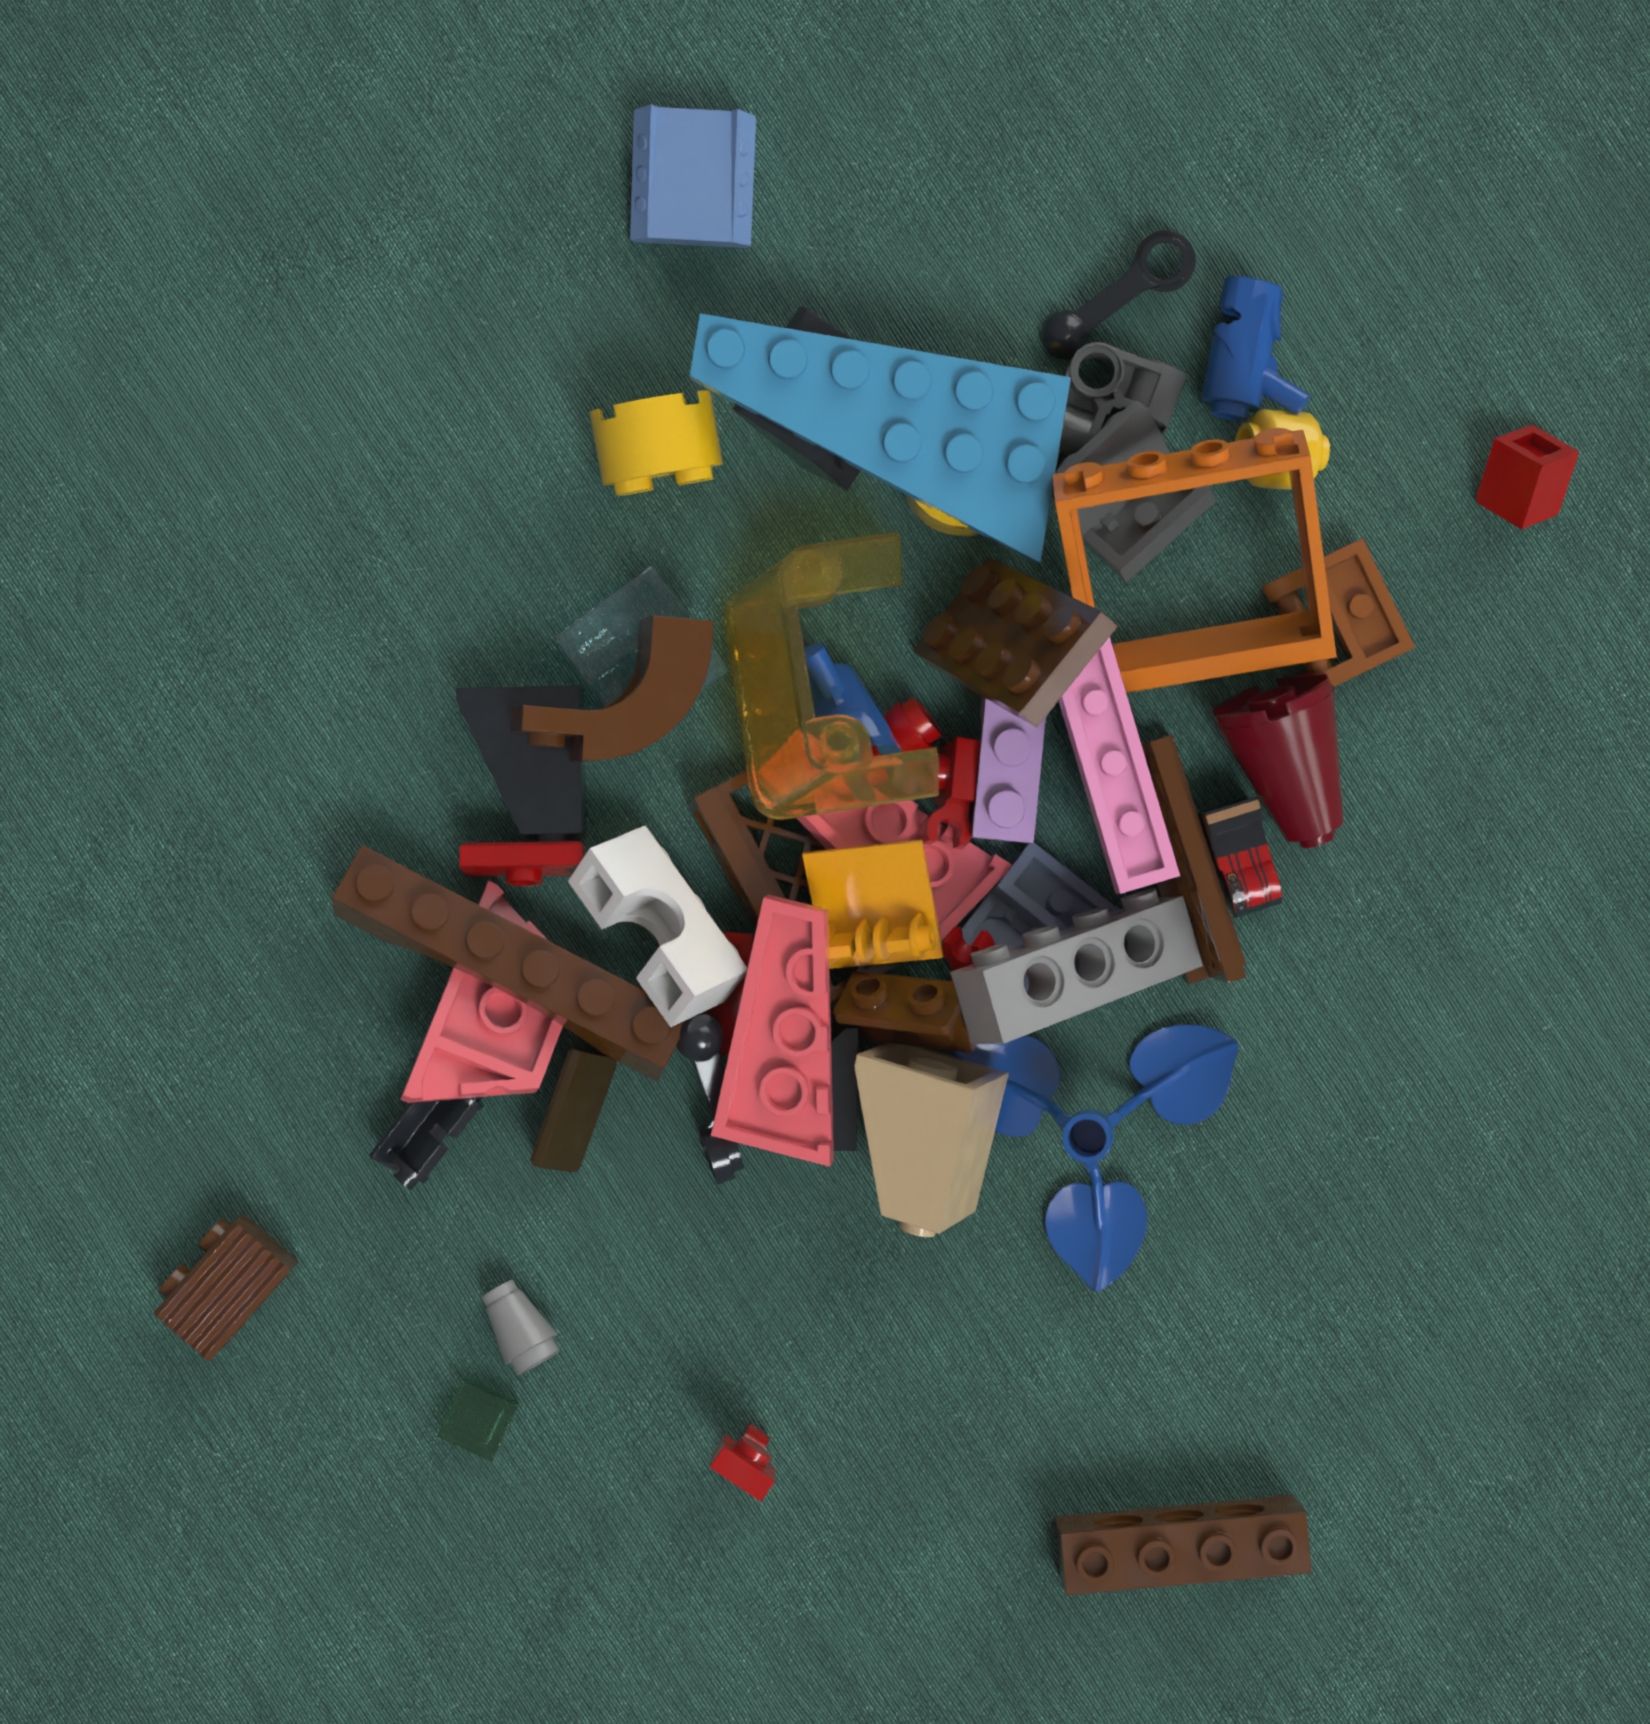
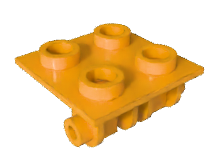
(875, 903)

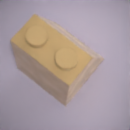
(927, 1132)

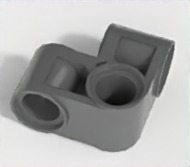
(1130, 380)

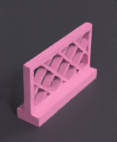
(1117, 776)

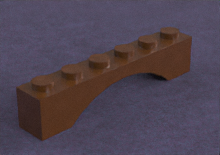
(453, 930)

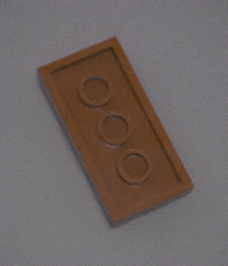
(1014, 640)

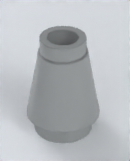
(519, 1328)

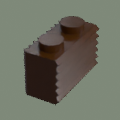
(224, 1286)

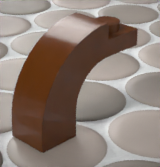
(662, 689)

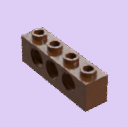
(1182, 1545)

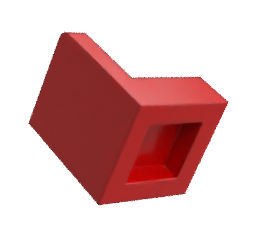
(1526, 476)

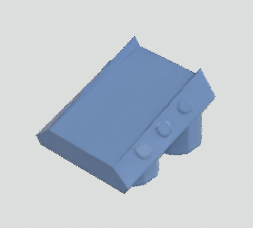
(692, 176)

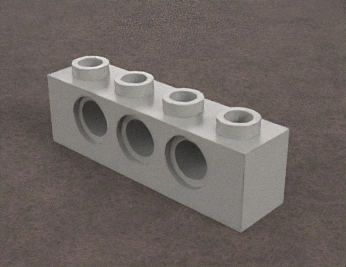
(1157, 949)

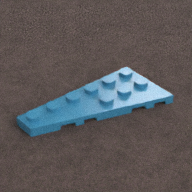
(925, 423)

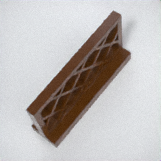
(744, 860)
(1198, 877)

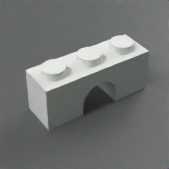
(639, 884)

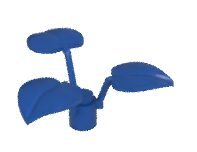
(1101, 1225)

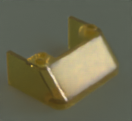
(792, 758)

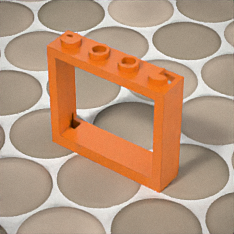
(1227, 647)

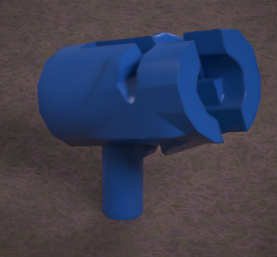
(1240, 353)
(841, 691)

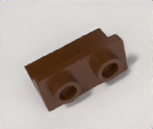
(904, 1011)

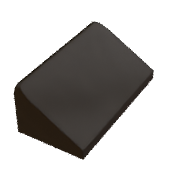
(573, 1110)

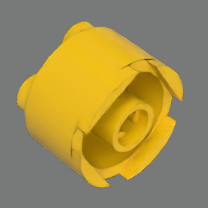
(655, 441)

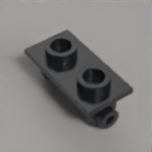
(415, 1138)

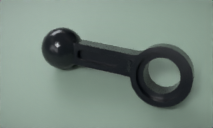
(1069, 330)
(700, 1042)

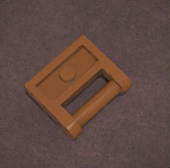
(1360, 612)

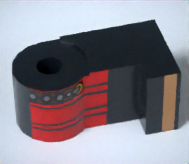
(1241, 856)

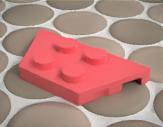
(482, 1036)

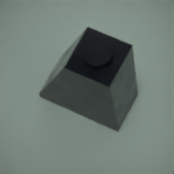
(536, 782)

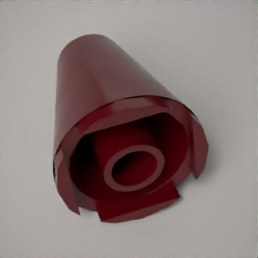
(1289, 753)

